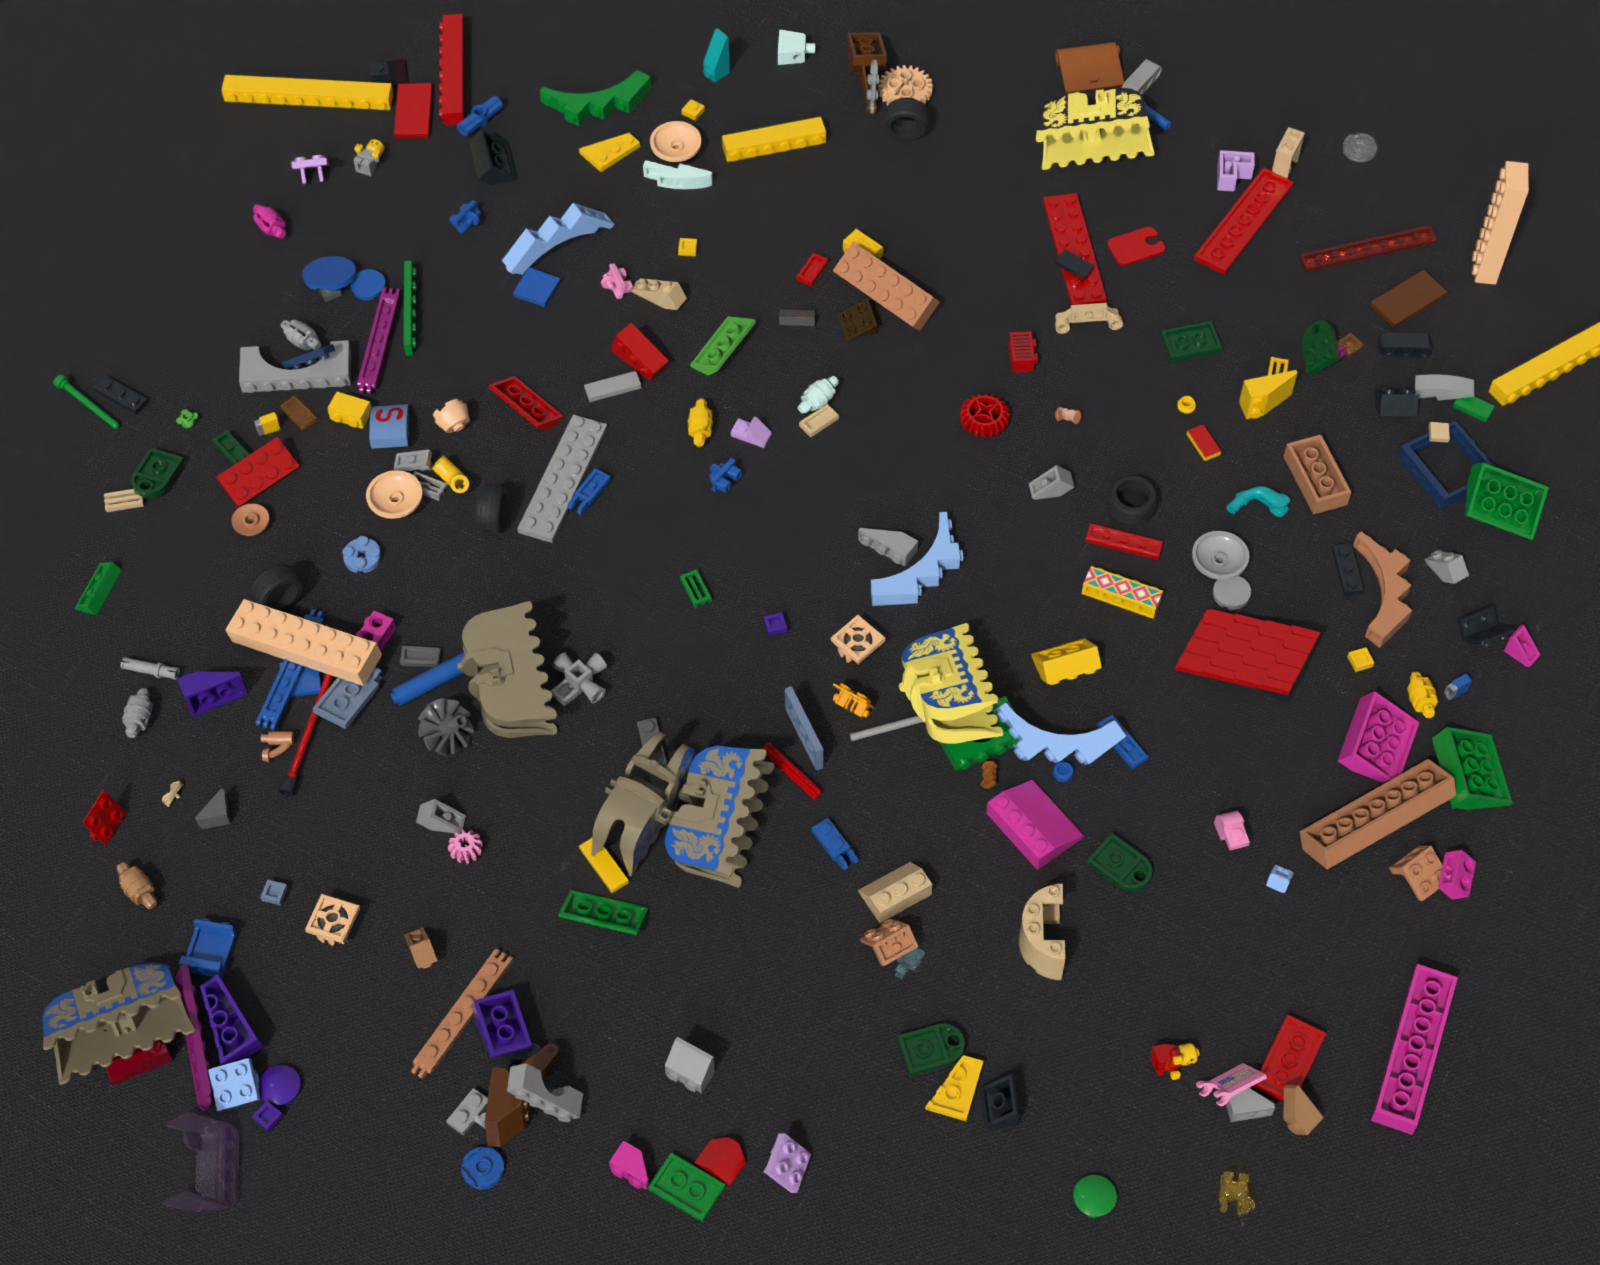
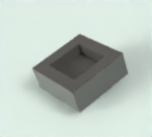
(329, 295)

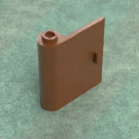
(1090, 67)

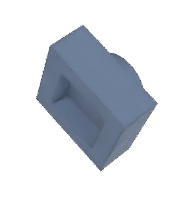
(274, 892)

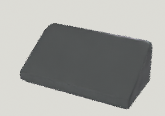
(797, 317)

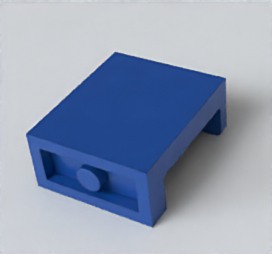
(209, 948)

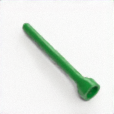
(63, 383)

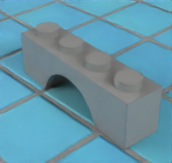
(527, 1085)

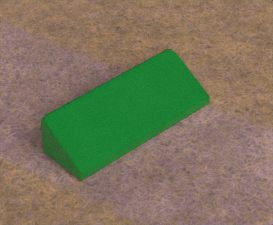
(98, 588)

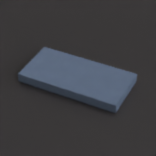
(803, 728)

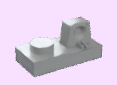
(413, 461)

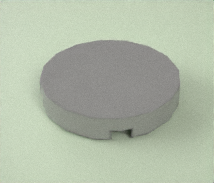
(1232, 592)

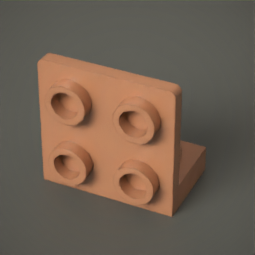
(1421, 870)
(890, 941)

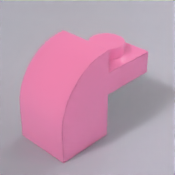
(1232, 830)

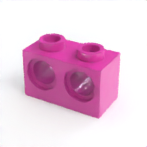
(377, 634)
(1457, 874)

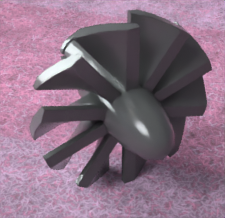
(444, 719)

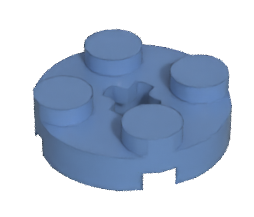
(359, 546)

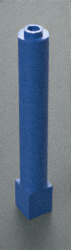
(427, 681)

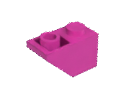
(629, 1163)

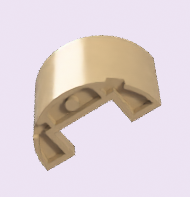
(1043, 955)

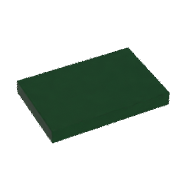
(1191, 341)

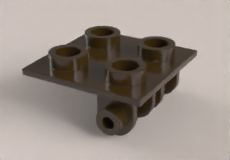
(858, 320)

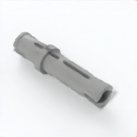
(158, 670)

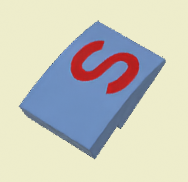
(389, 426)

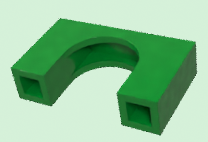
(966, 753)

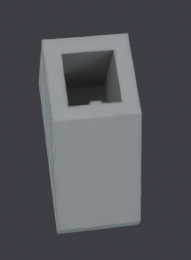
(1448, 566)

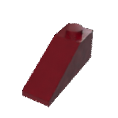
(139, 1062)

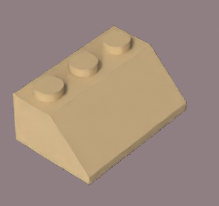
(896, 891)

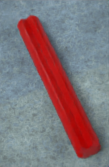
(792, 771)

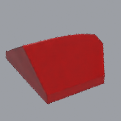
(722, 1159)

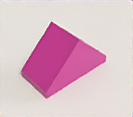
(1522, 647)

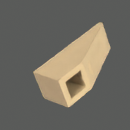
(662, 293)

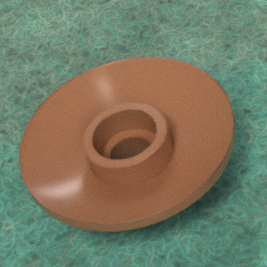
(250, 513)

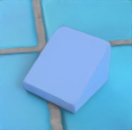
(1279, 878)

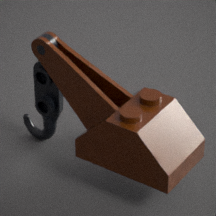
(505, 1113)

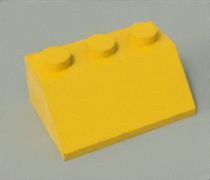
(1067, 661)

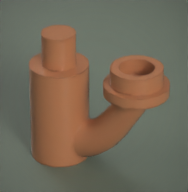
(282, 738)

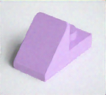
(753, 432)

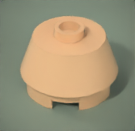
(452, 416)

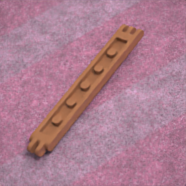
(460, 1014)

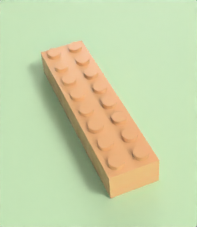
(1500, 222)
(304, 642)

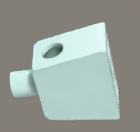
(793, 47)

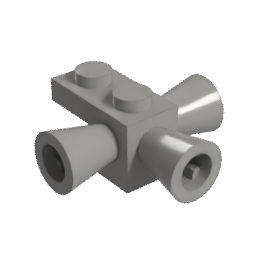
(578, 679)

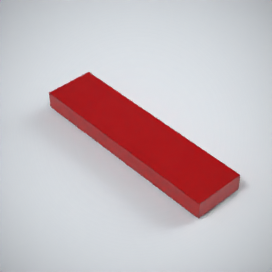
(1124, 541)

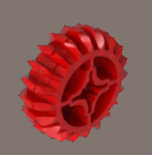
(983, 421)

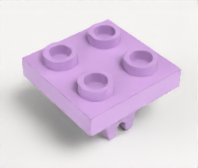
(317, 161)
(787, 1163)

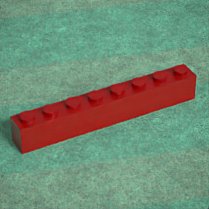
(452, 69)

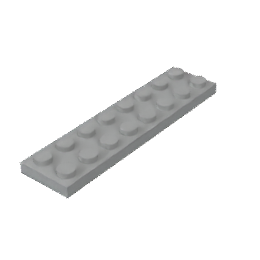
(562, 478)

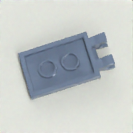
(346, 699)

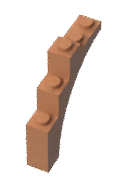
(1389, 569)

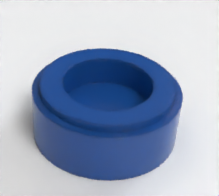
(1063, 771)

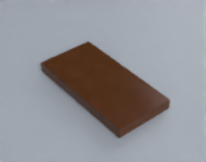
(1408, 298)

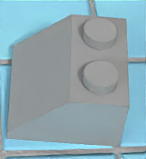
(689, 1066)

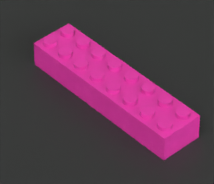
(1414, 1049)

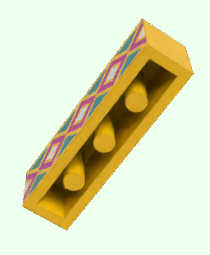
(1122, 592)

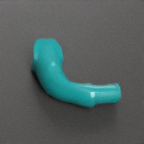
(1276, 502)

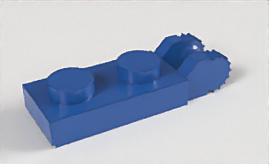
(589, 490)
(833, 843)

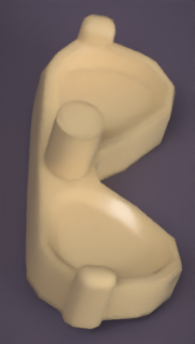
(168, 798)

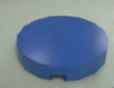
(367, 284)
(482, 1168)

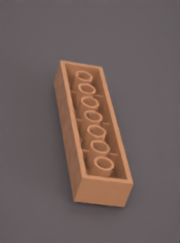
(1377, 813)

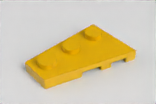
(610, 151)

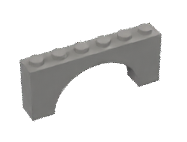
(259, 376)

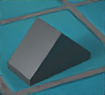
(215, 812)

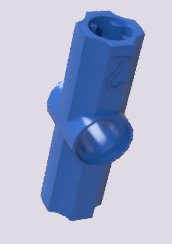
(479, 116)

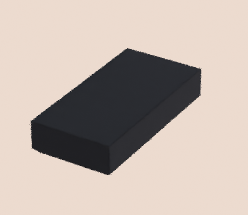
(1073, 264)

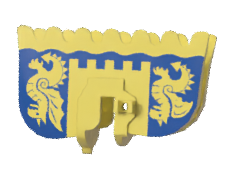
(949, 687)

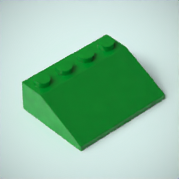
(1504, 500)
(1475, 768)

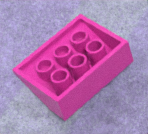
(1378, 739)
(1033, 823)

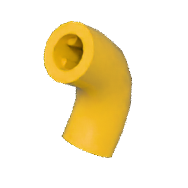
(451, 475)

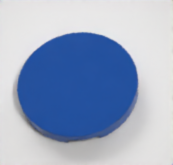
(329, 273)

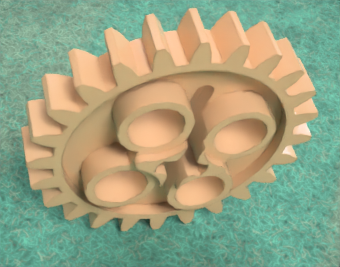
(905, 84)

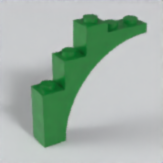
(600, 103)

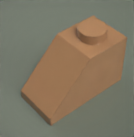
(420, 948)
(1299, 1111)

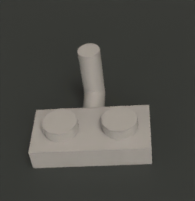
(469, 1112)

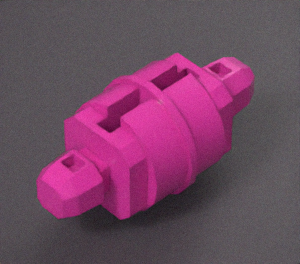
(269, 221)

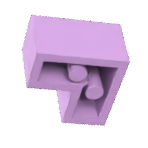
(1233, 166)

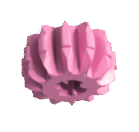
(458, 849)

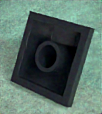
(389, 72)

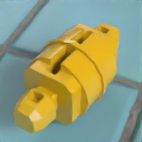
(700, 422)
(1422, 694)

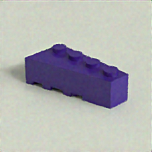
(230, 1026)

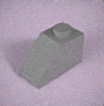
(1051, 483)
(440, 817)
(1249, 1106)

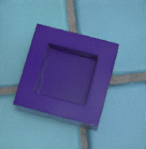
(775, 624)
(267, 1116)

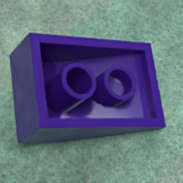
(210, 690)
(501, 1024)

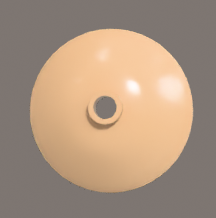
(675, 141)
(393, 487)

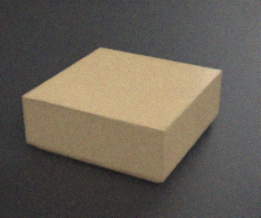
(1439, 432)

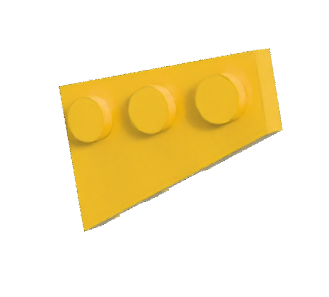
(958, 1090)

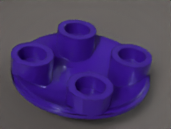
(279, 1085)

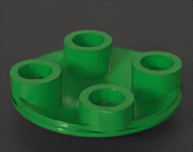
(1095, 1195)

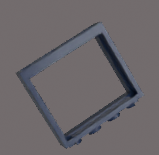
(1423, 475)

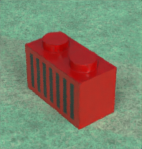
(1022, 351)

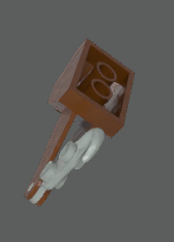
(865, 55)

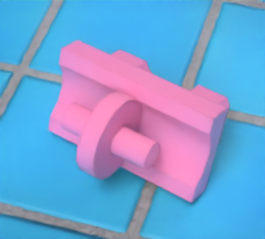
(614, 281)

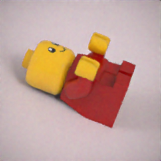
(1169, 1057)

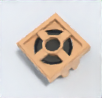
(858, 641)
(334, 919)

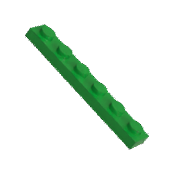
(409, 312)

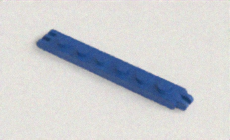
(284, 685)

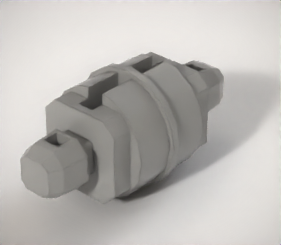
(300, 335)
(137, 713)

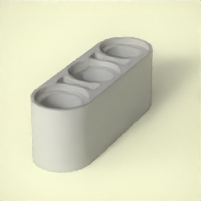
(1143, 76)

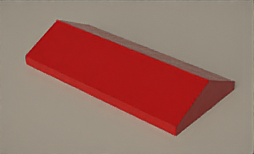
(527, 403)

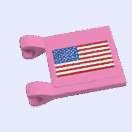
(1231, 1082)

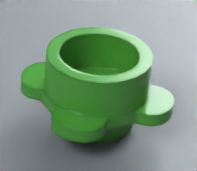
(190, 421)

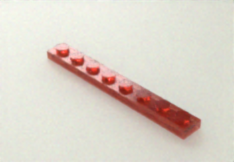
(1367, 248)

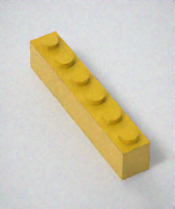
(773, 139)

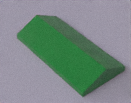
(604, 912)

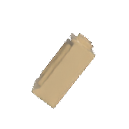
(1288, 151)

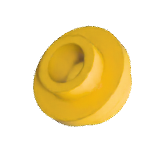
(1189, 402)

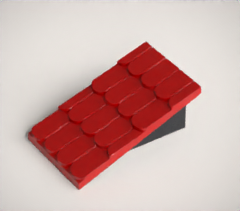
(1249, 652)

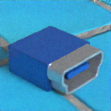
(1458, 687)

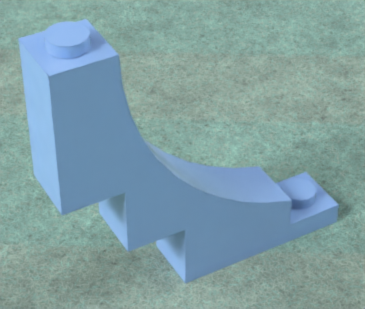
(532, 244)

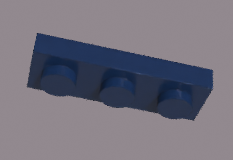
(309, 357)

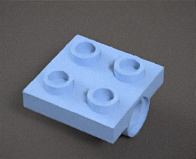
(234, 1084)

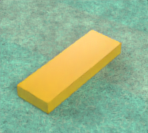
(605, 867)

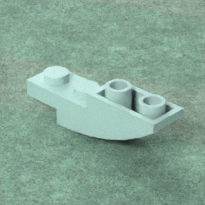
(682, 178)

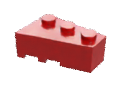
(639, 352)

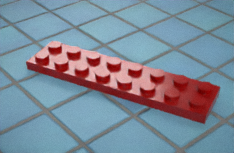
(1243, 221)
(1071, 234)

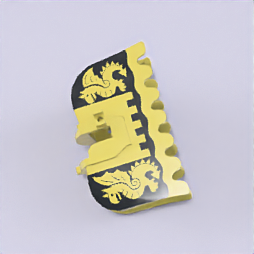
(1073, 127)

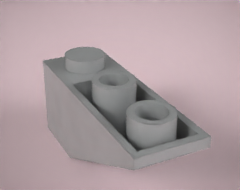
(892, 544)

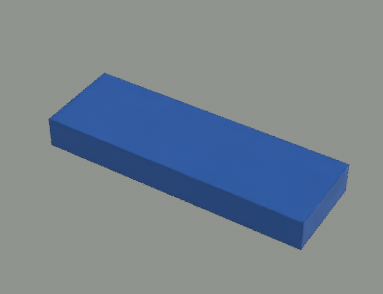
(1127, 747)

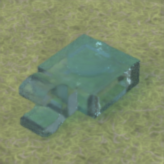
(909, 961)

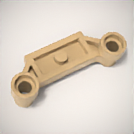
(1088, 313)

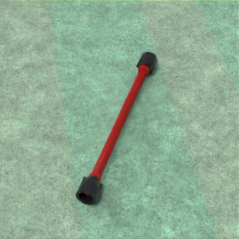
(288, 783)

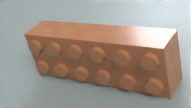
(886, 286)

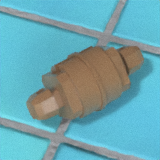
(136, 885)

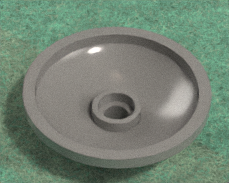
(1223, 548)

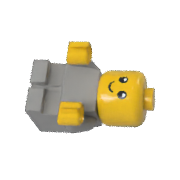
(369, 157)

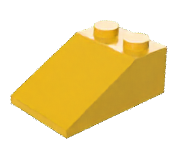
(1265, 393)

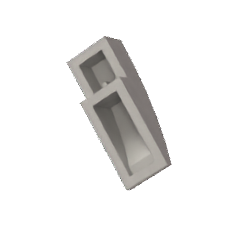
(1444, 387)

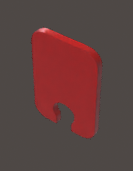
(1133, 248)

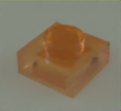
(1351, 343)

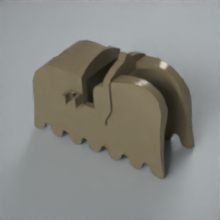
(506, 672)

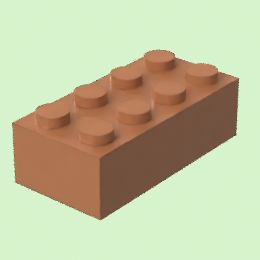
(1317, 474)

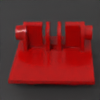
(103, 818)

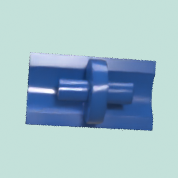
(468, 216)
(721, 474)

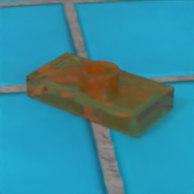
(298, 413)

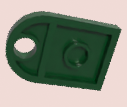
(1320, 348)
(156, 471)
(1120, 864)
(929, 1048)

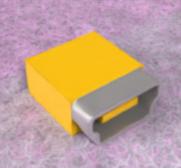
(267, 424)

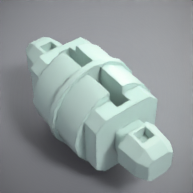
(818, 394)

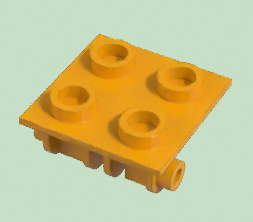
(846, 698)

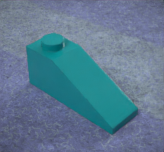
(717, 57)

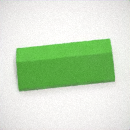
(722, 344)

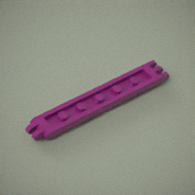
(378, 340)
(195, 1044)

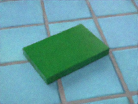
(686, 1187)

